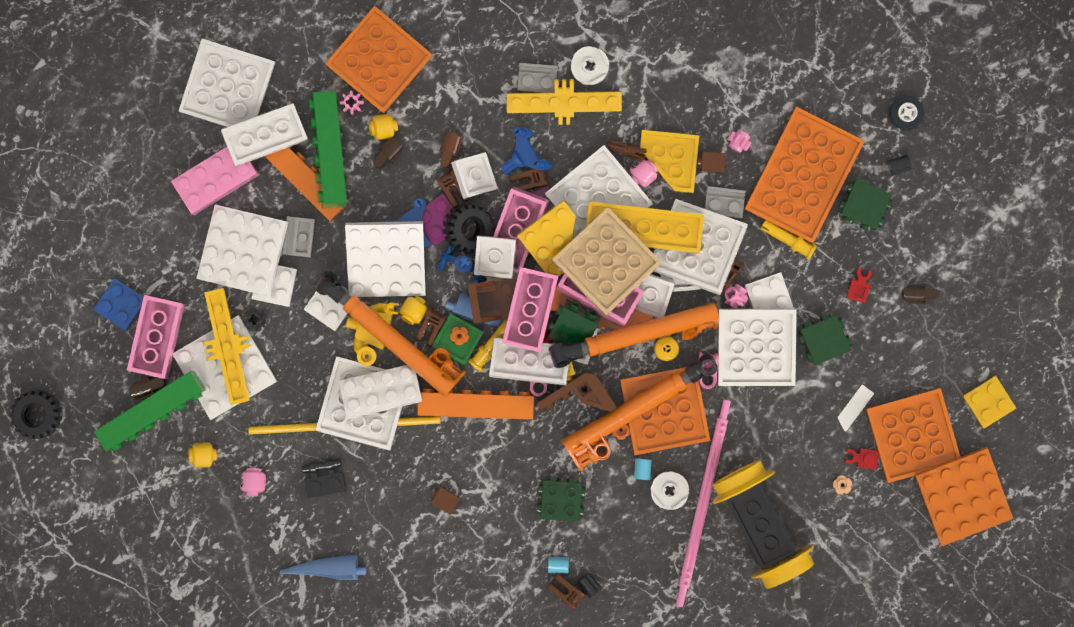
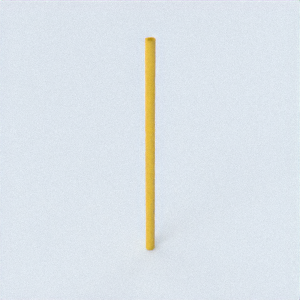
(312, 426)

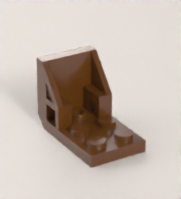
(491, 300)
(595, 396)

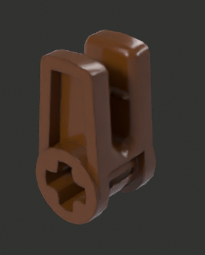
(452, 183)
(535, 183)
(437, 325)
(566, 598)

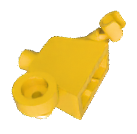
(366, 355)

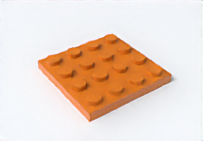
(379, 59)
(672, 423)
(913, 434)
(963, 496)

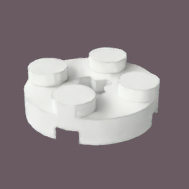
(592, 55)
(680, 492)

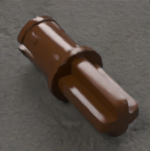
(627, 149)

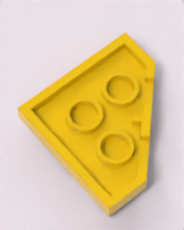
(673, 156)
(549, 236)

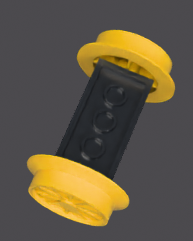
(763, 525)

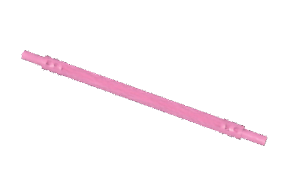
(703, 502)

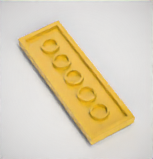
(657, 227)

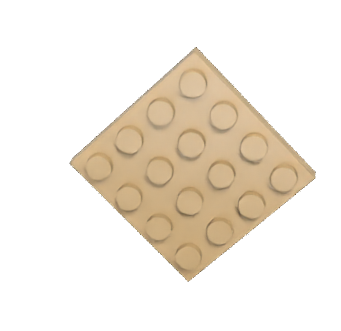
(606, 261)

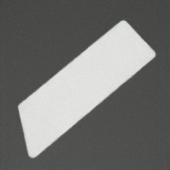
(854, 407)

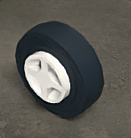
(912, 108)

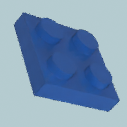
(119, 304)

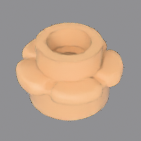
(847, 484)

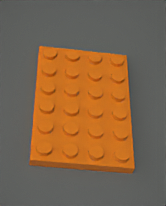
(804, 175)

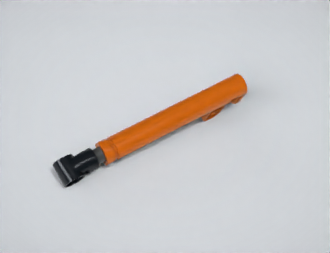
(687, 322)
(436, 370)
(584, 443)

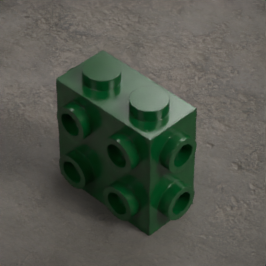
(865, 205)
(573, 323)
(824, 339)
(561, 499)

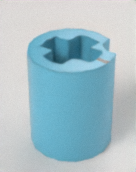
(642, 469)
(558, 564)

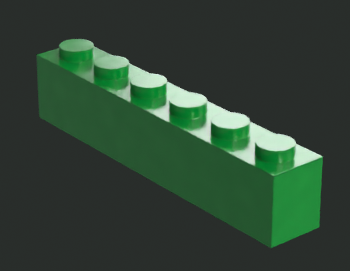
(328, 150)
(149, 411)

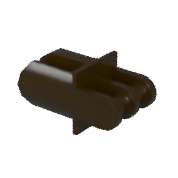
(388, 152)
(918, 294)
(146, 387)

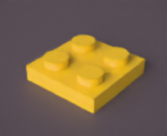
(989, 402)

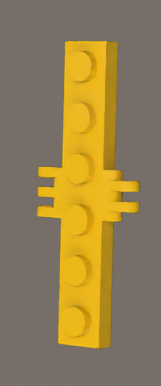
(564, 101)
(226, 346)

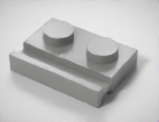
(536, 78)
(725, 201)
(299, 237)

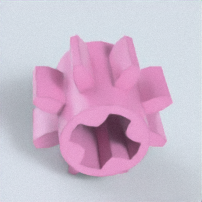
(355, 107)
(739, 141)
(736, 296)

